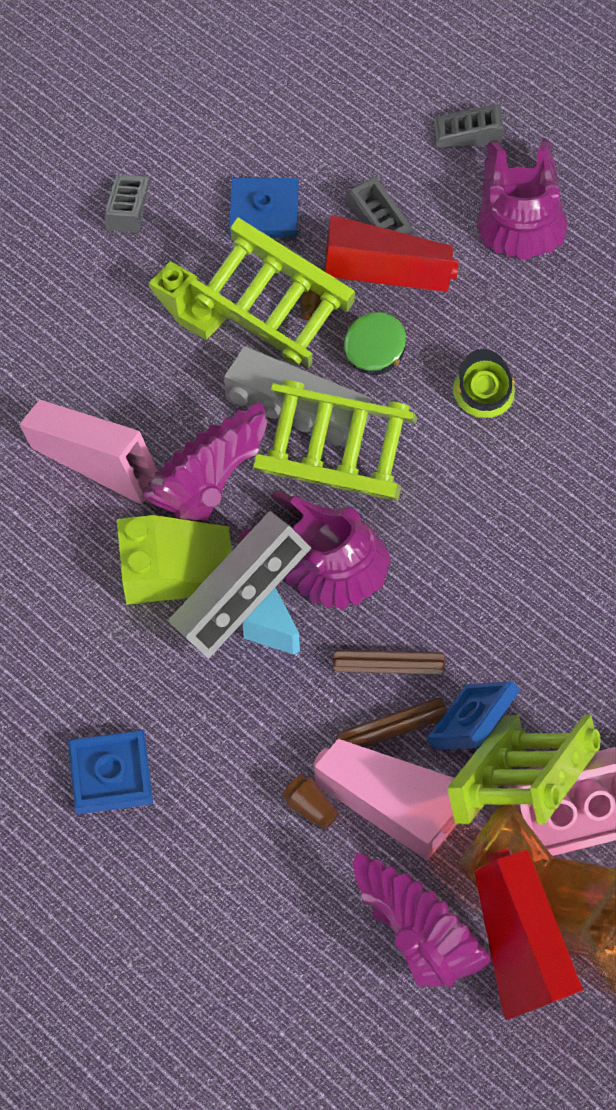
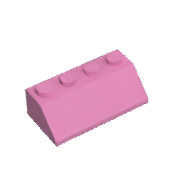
(585, 813)

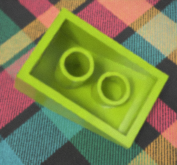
(168, 556)

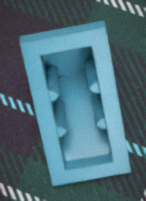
(272, 625)

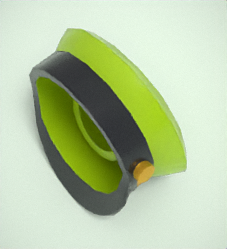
(484, 384)

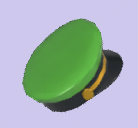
(375, 343)

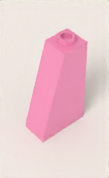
(91, 447)
(389, 793)

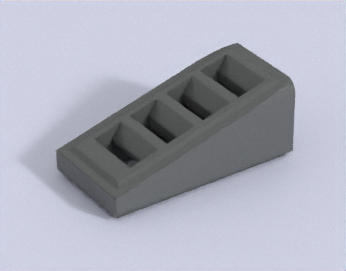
(487, 119)
(374, 189)
(126, 220)

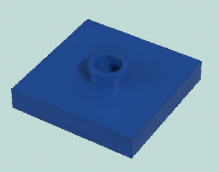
(266, 205)
(473, 715)
(110, 772)

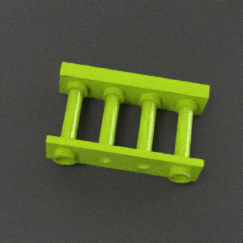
(275, 259)
(346, 475)
(506, 749)

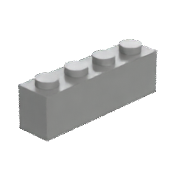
(251, 382)
(239, 584)

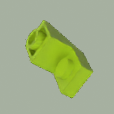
(174, 291)

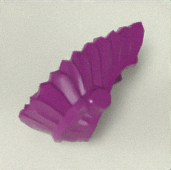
(521, 205)
(196, 475)
(343, 558)
(425, 930)

